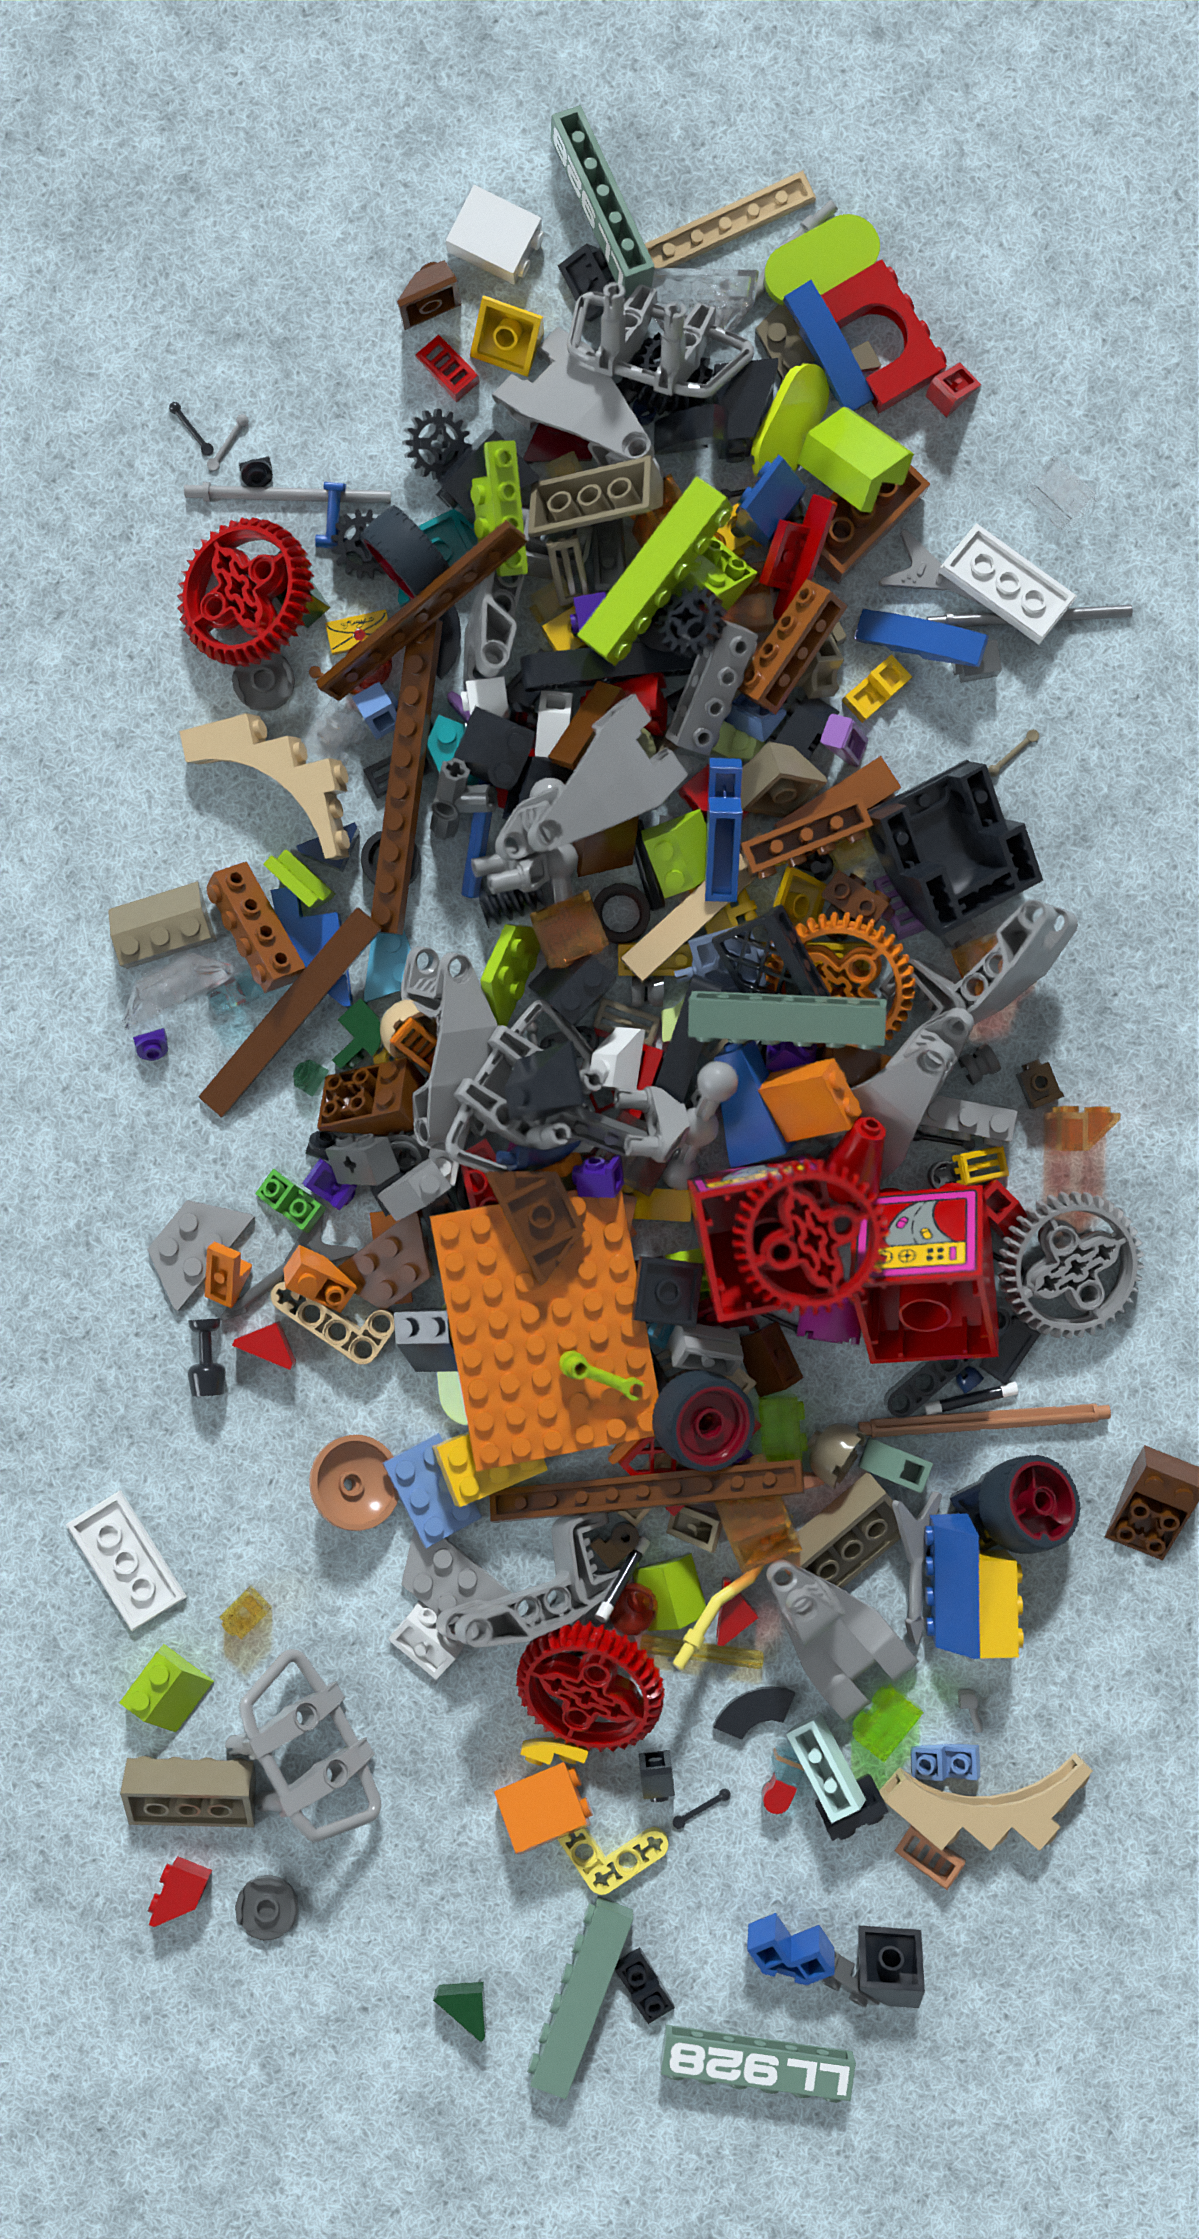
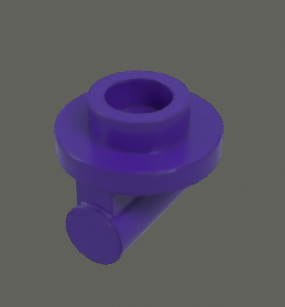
(151, 1045)

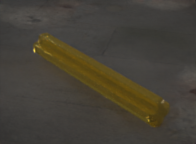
(707, 1653)

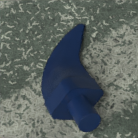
(530, 1159)

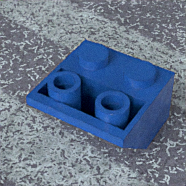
(770, 500)

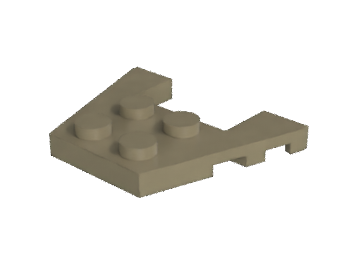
(782, 340)

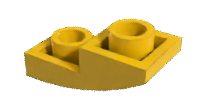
(542, 1751)

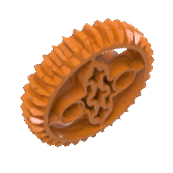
(845, 971)

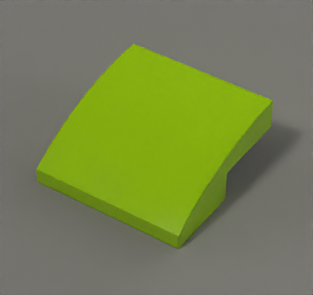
(299, 879)

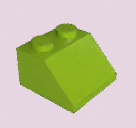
(678, 852)
(166, 1690)

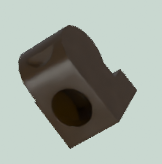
(618, 1545)

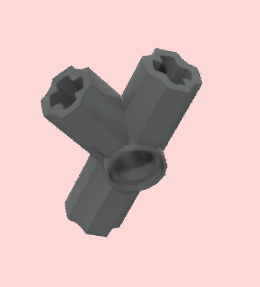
(456, 797)

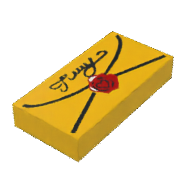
(351, 630)

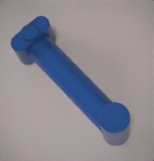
(333, 514)

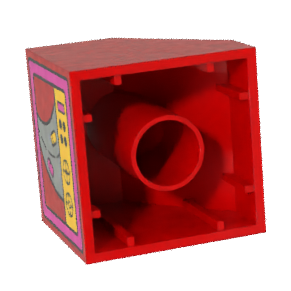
(714, 1203)
(936, 1280)

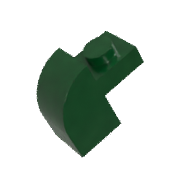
(365, 1028)

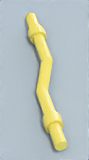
(695, 1637)

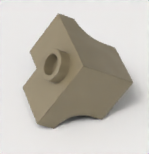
(821, 674)

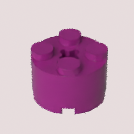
(831, 1327)

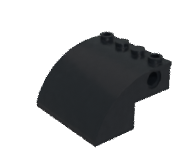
(952, 848)

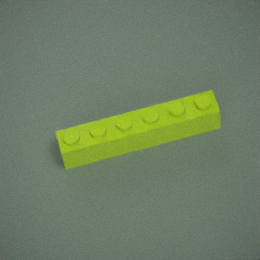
(656, 571)

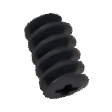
(508, 901)

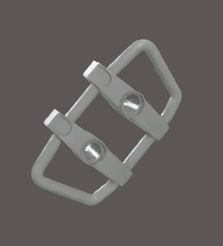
(682, 341)
(485, 1104)
(284, 1727)

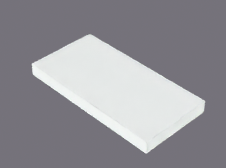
(1007, 584)
(126, 1560)

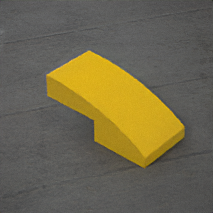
(876, 688)
(663, 1205)

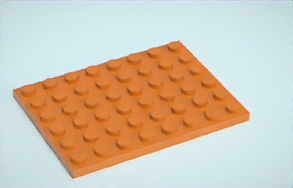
(515, 1331)

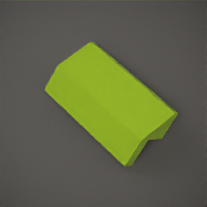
(854, 458)

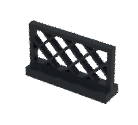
(787, 946)

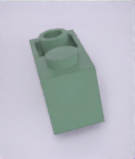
(895, 1465)

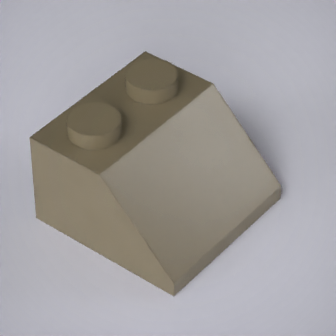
(778, 781)

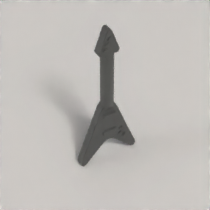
(309, 1240)

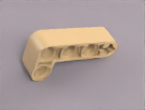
(328, 1317)

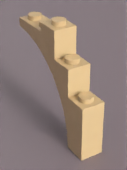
(284, 759)
(988, 1818)

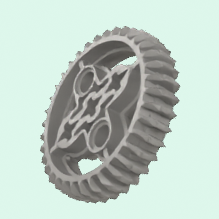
(1082, 1261)

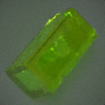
(781, 1427)
(886, 1721)

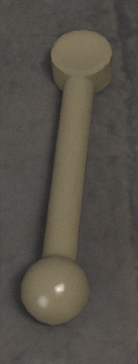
(1031, 736)

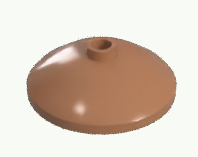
(372, 1492)

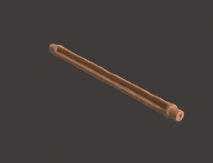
(985, 1420)

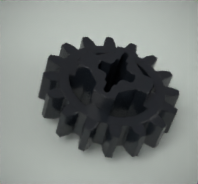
(437, 432)
(349, 546)
(692, 622)

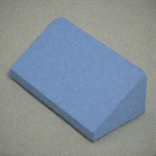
(753, 718)

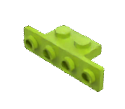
(499, 499)

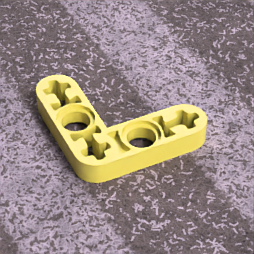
(600, 1862)

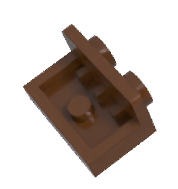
(851, 896)

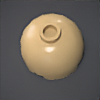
(396, 1017)

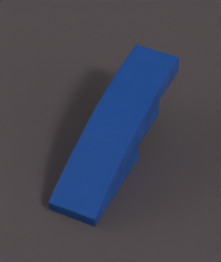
(828, 346)
(921, 637)

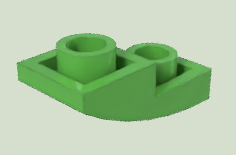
(290, 1201)

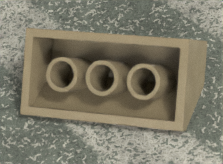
(595, 496)
(848, 1533)
(189, 1792)

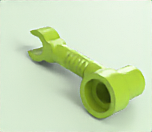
(572, 1358)

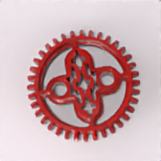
(245, 592)
(793, 1258)
(590, 1687)

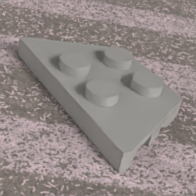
(182, 1246)
(446, 1576)

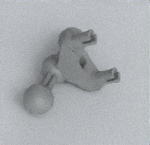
(534, 869)
(674, 1127)

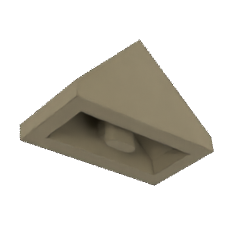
(696, 1527)

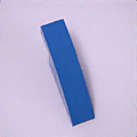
(723, 829)
(310, 935)

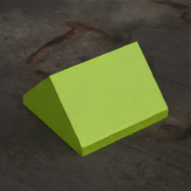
(675, 1589)

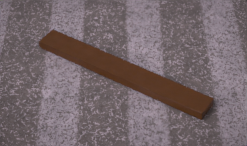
(422, 610)
(290, 1012)

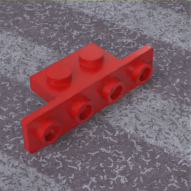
(797, 551)

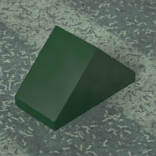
(465, 2004)

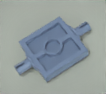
(708, 963)

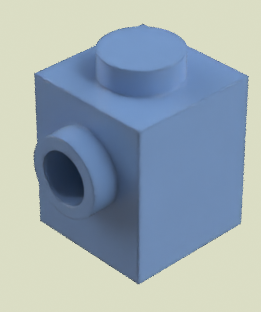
(377, 709)

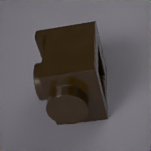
(1037, 1096)

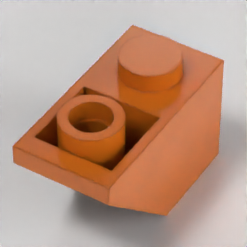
(318, 1279)

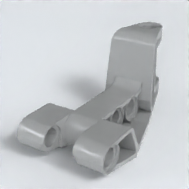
(577, 402)
(490, 628)
(605, 789)
(1027, 956)
(462, 1037)
(910, 1083)
(577, 1591)
(836, 1636)

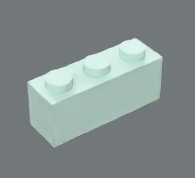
(826, 1767)

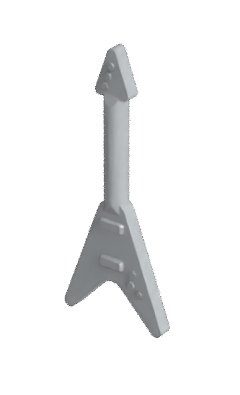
(923, 570)
(913, 1539)

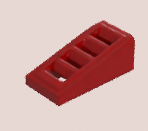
(464, 385)

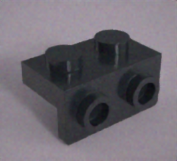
(870, 1812)

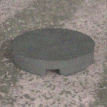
(269, 689)
(267, 1907)

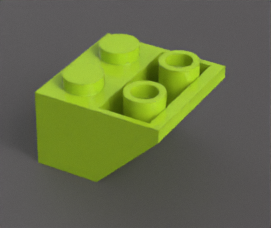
(720, 572)

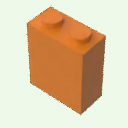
(810, 1100)
(543, 1807)

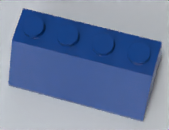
(953, 1584)

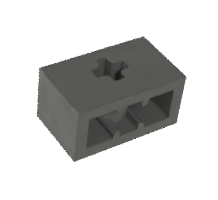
(362, 1159)

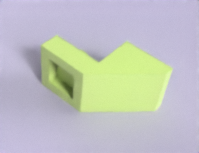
(736, 744)

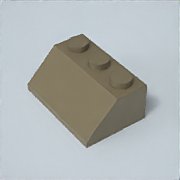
(160, 925)

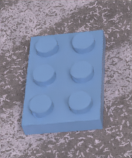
(426, 1494)

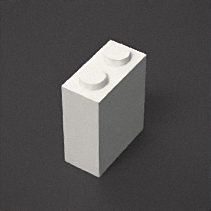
(495, 235)

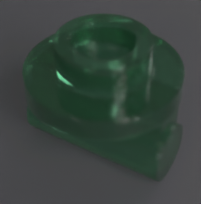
(309, 1076)

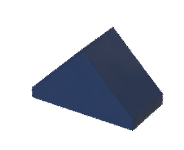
(313, 850)

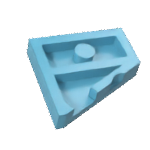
(386, 965)

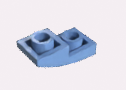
(945, 1761)

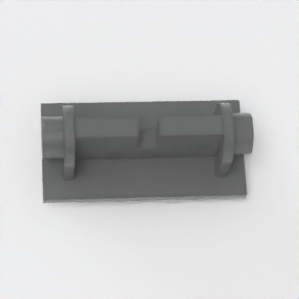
(851, 1984)

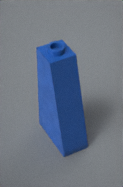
(747, 1121)

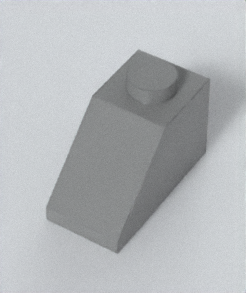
(414, 1190)

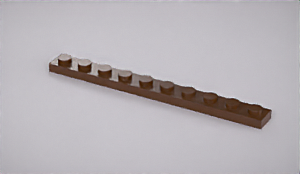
(405, 780)
(647, 1491)

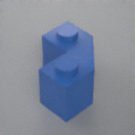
(804, 1956)

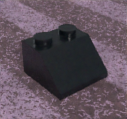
(425, 1339)

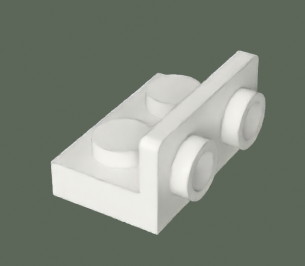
(423, 1643)

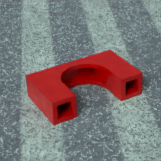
(877, 293)

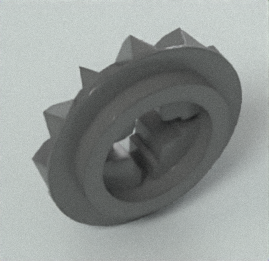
(411, 1157)

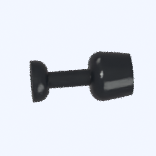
(206, 1377)

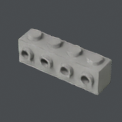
(711, 689)
(968, 1120)

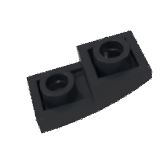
(644, 1985)

